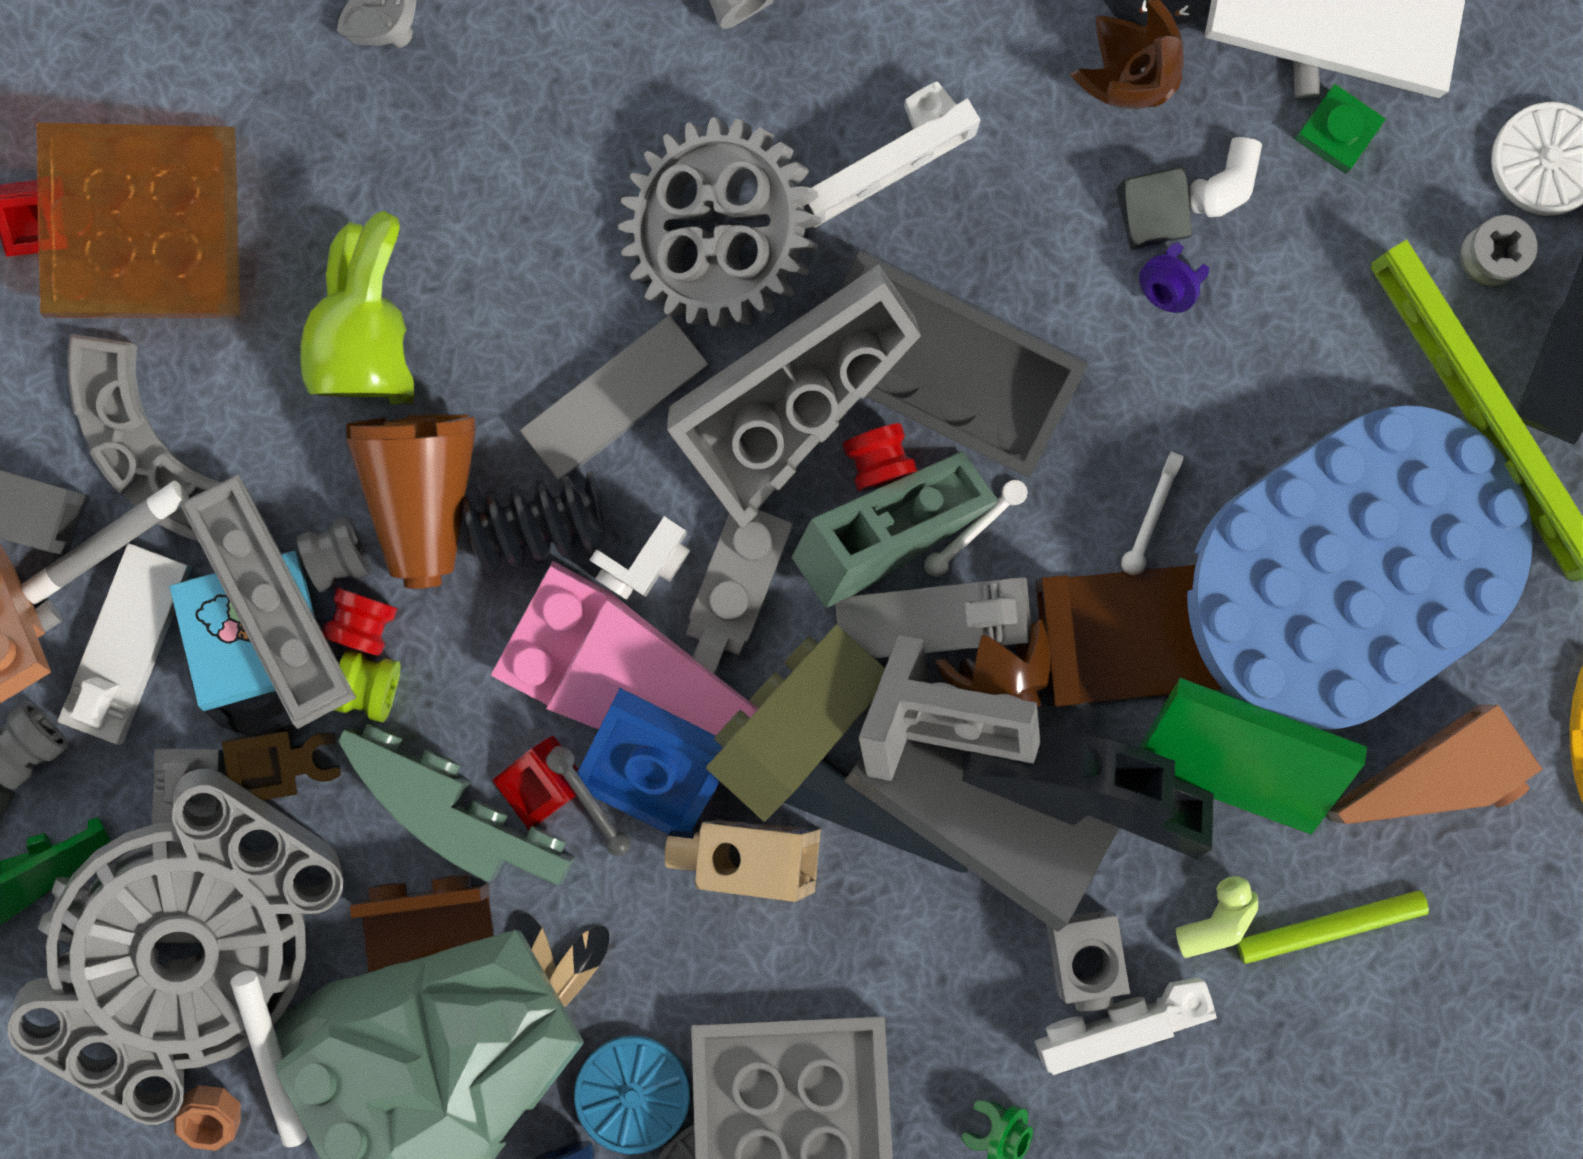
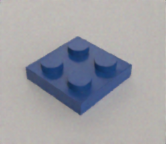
(651, 764)

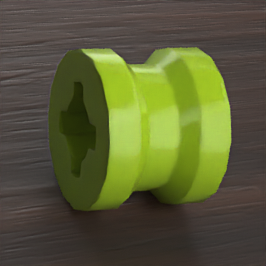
(372, 684)

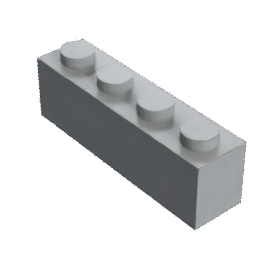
(788, 394)

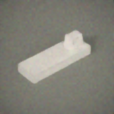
(937, 128)
(124, 645)

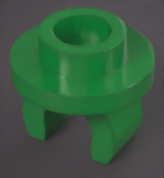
(1008, 1135)

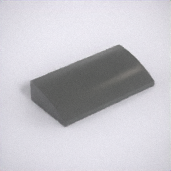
(975, 374)

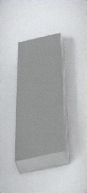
(268, 601)

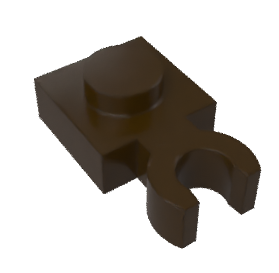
(269, 764)

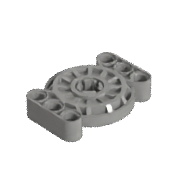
(175, 880)

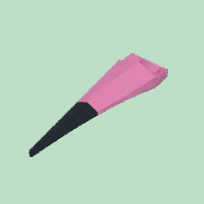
(586, 644)

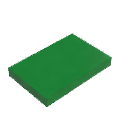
(1253, 756)

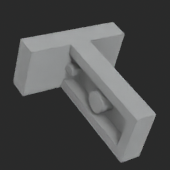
(940, 715)

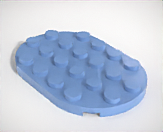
(1360, 567)

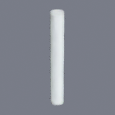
(267, 1055)

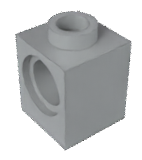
(1084, 930)

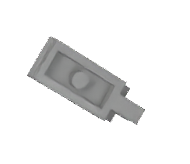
(735, 586)

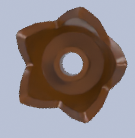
(1139, 61)
(1002, 671)

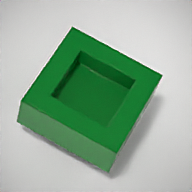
(1340, 129)

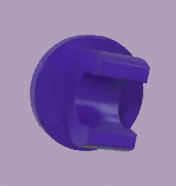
(1171, 282)

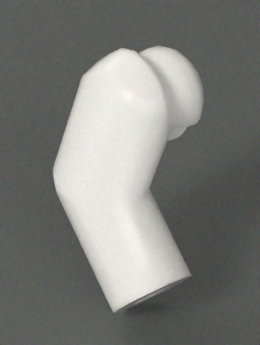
(1231, 187)

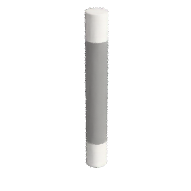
(104, 542)

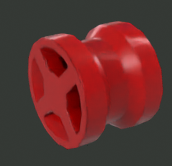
(879, 457)
(359, 622)

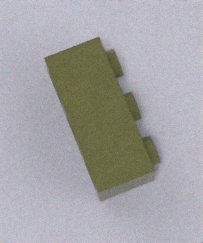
(795, 721)

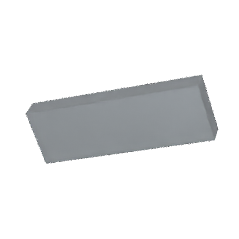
(614, 398)

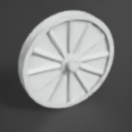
(1541, 159)

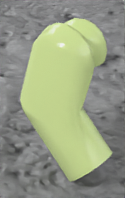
(1228, 922)

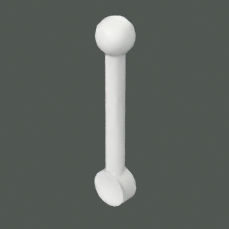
(1012, 493)
(1134, 561)

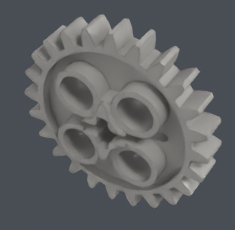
(720, 165)

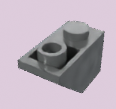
(38, 513)

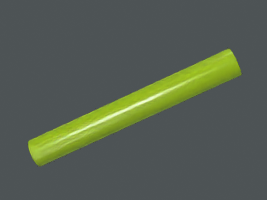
(1332, 926)

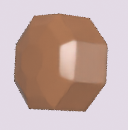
(207, 1118)

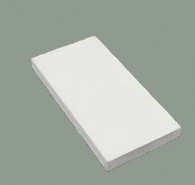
(1376, 40)

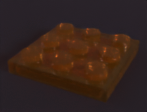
(137, 221)

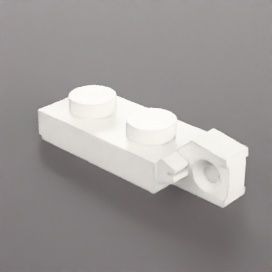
(1129, 1027)

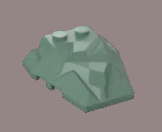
(426, 1053)

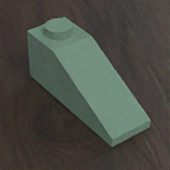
(889, 528)

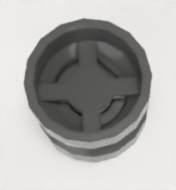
(27, 741)

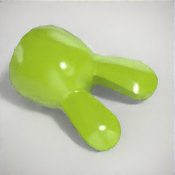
(354, 334)

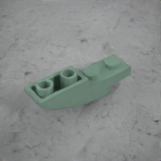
(427, 799)

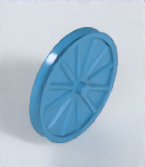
(632, 1094)

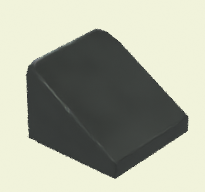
(1155, 207)

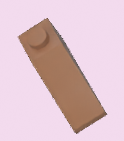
(1461, 767)

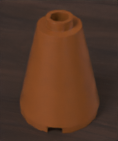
(415, 489)

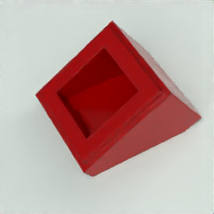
(19, 218)
(533, 787)

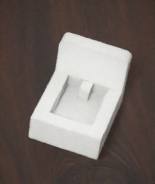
(659, 557)

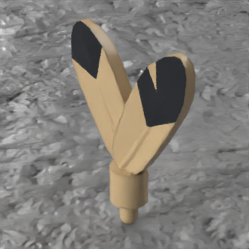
(575, 966)

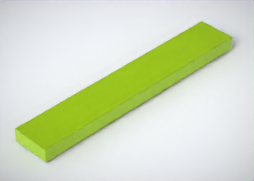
(1483, 401)

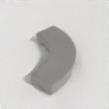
(118, 430)

